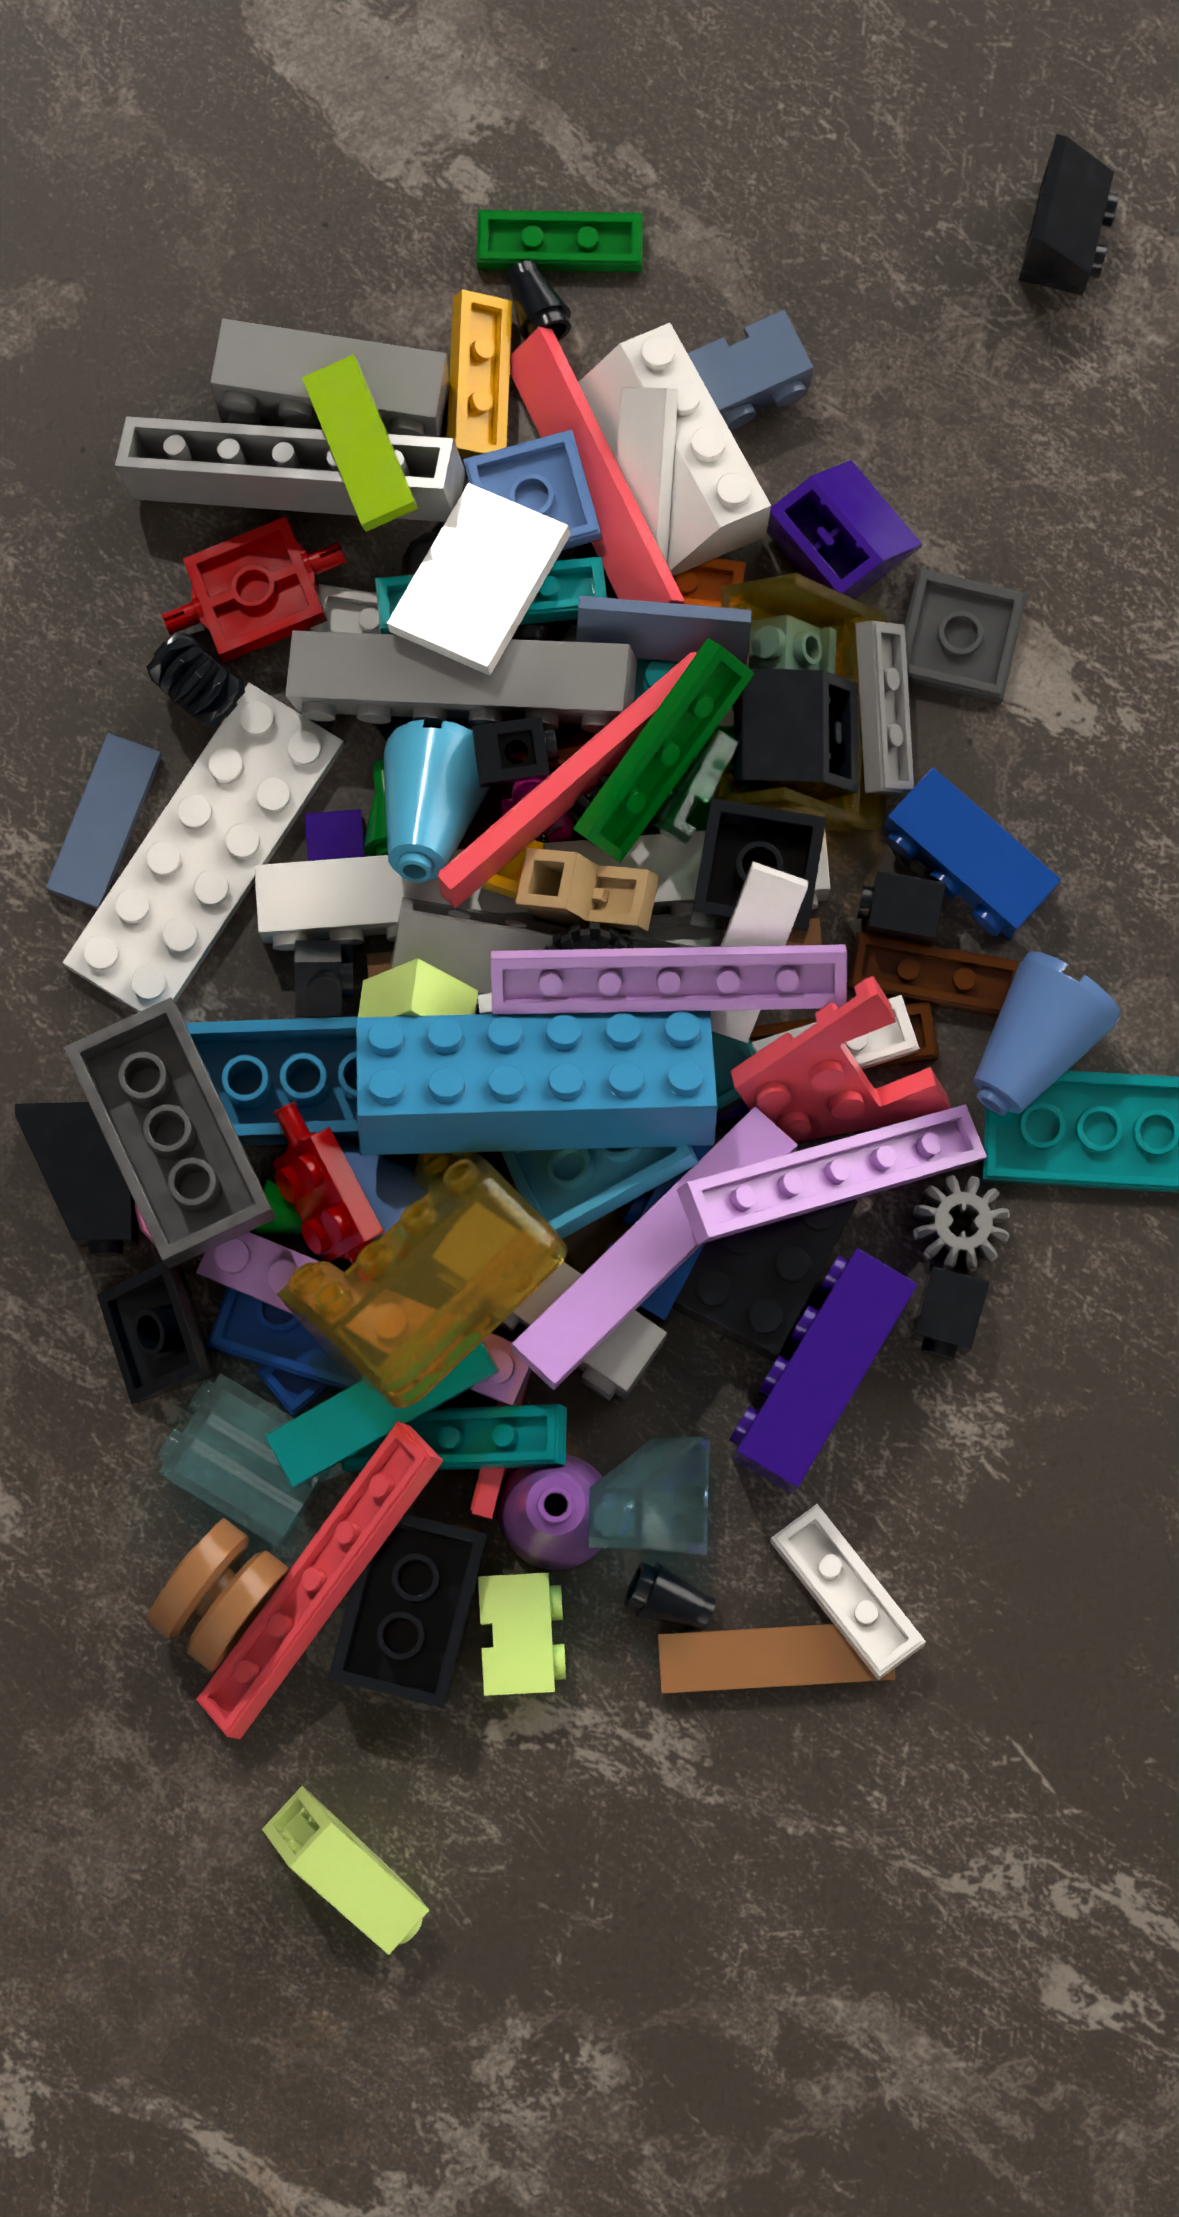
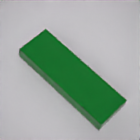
(560, 240)

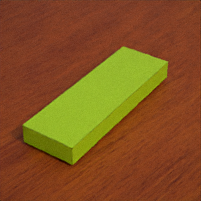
(359, 443)

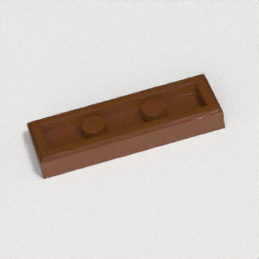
(932, 973)

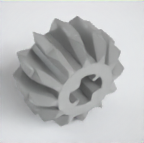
(940, 1221)

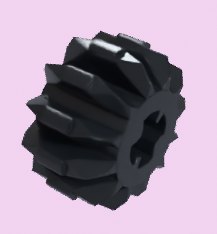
(195, 679)

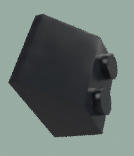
(1069, 219)

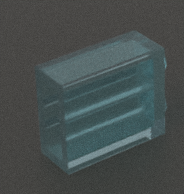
(231, 1464)

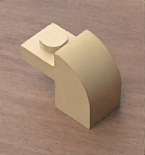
(577, 890)

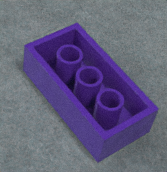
(824, 1370)

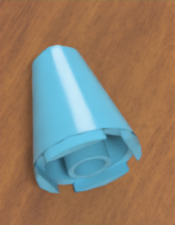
(429, 796)

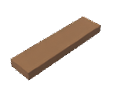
(759, 1659)

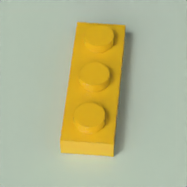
(479, 373)

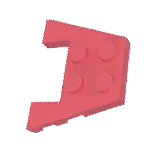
(817, 1087)

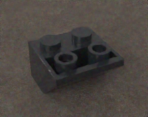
(797, 733)

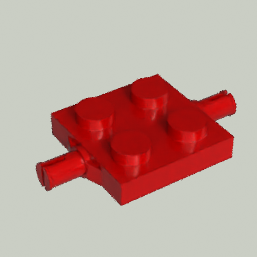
(254, 589)
(323, 1190)

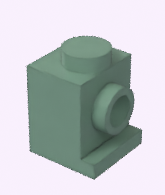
(791, 644)

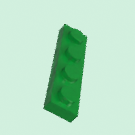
(664, 750)

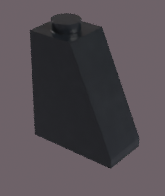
(81, 1175)

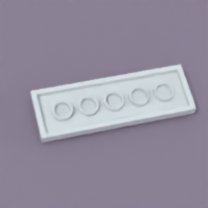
(204, 852)

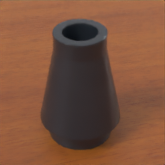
(537, 301)
(666, 1597)

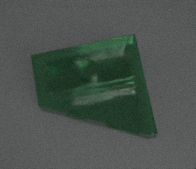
(694, 786)

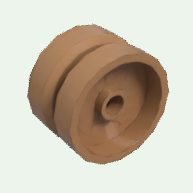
(210, 1588)

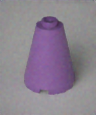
(535, 1534)

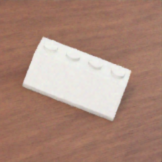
(714, 491)

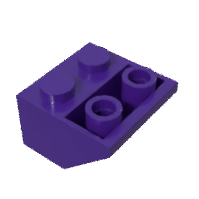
(840, 531)

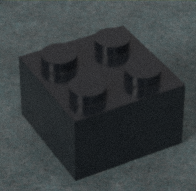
(758, 834)

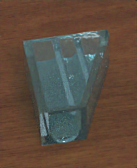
(654, 1500)

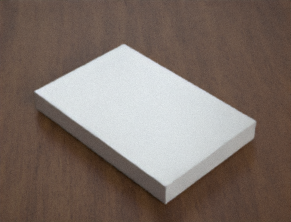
(479, 579)

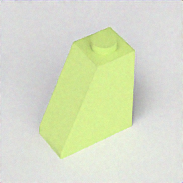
(345, 1871)

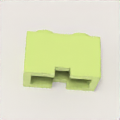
(522, 1648)

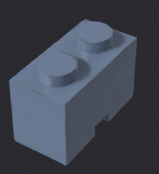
(756, 371)

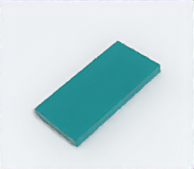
(1090, 1135)

